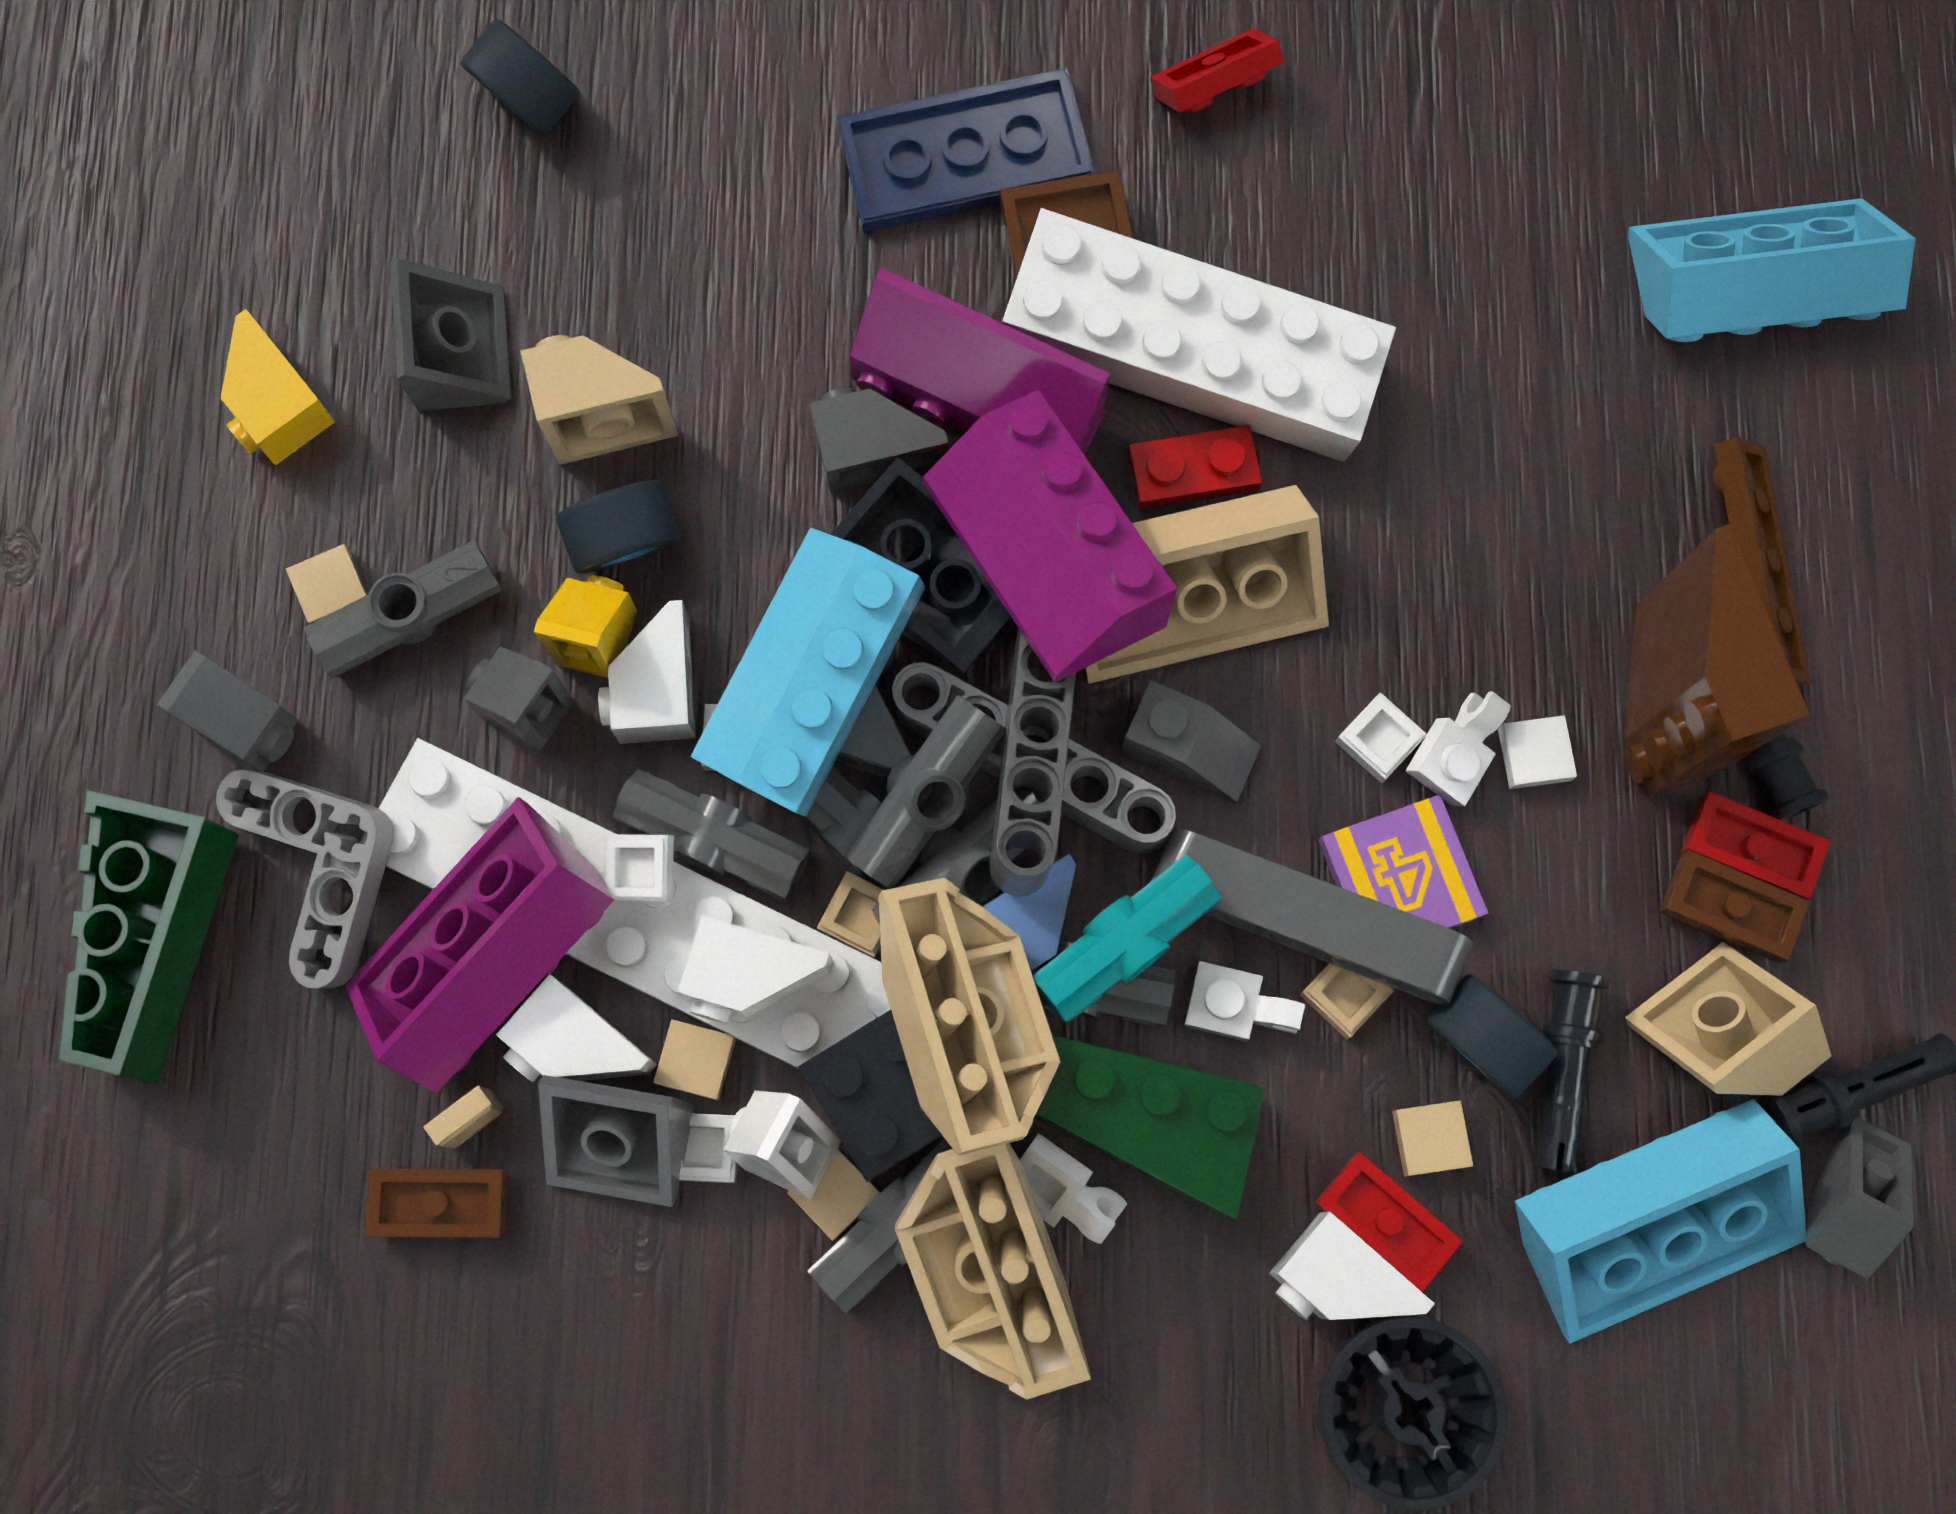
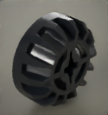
(1447, 1462)

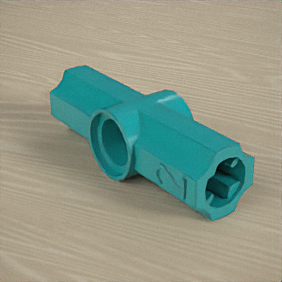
(1126, 938)

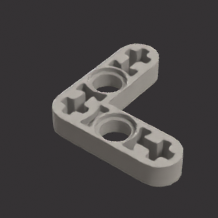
(336, 858)

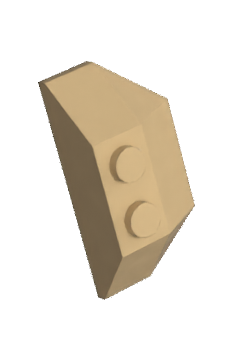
(965, 1014)
(991, 1272)

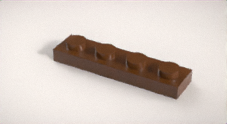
(1753, 514)

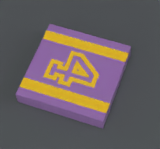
(1407, 863)

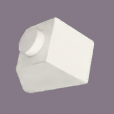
(652, 682)
(745, 970)
(568, 1039)
(782, 1142)
(1342, 1277)

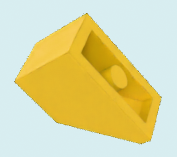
(268, 395)
(587, 624)

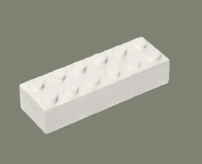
(1201, 335)

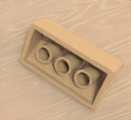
(1240, 575)

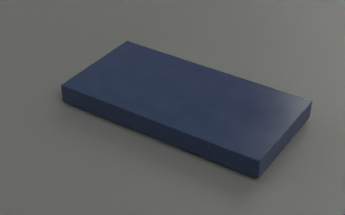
(962, 148)

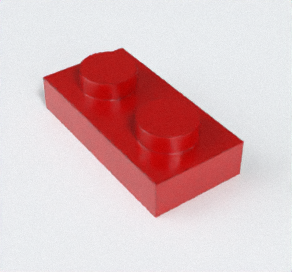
(1230, 64)
(1194, 467)
(1756, 844)
(1389, 1220)

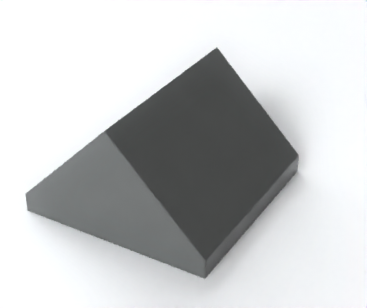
(449, 338)
(613, 1140)

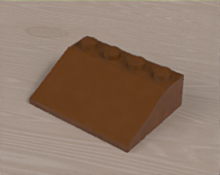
(1705, 671)

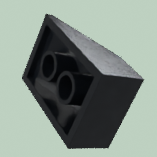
(905, 525)

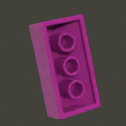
(965, 364)
(1050, 537)
(476, 947)

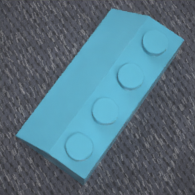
(1771, 268)
(809, 670)
(1664, 1219)

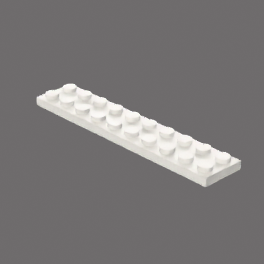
(447, 805)

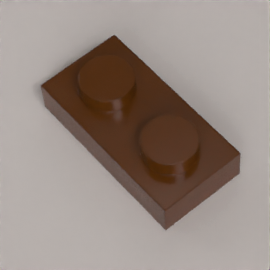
(1734, 906)
(436, 1203)

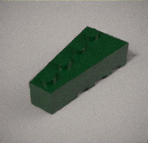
(139, 931)
(1157, 1119)

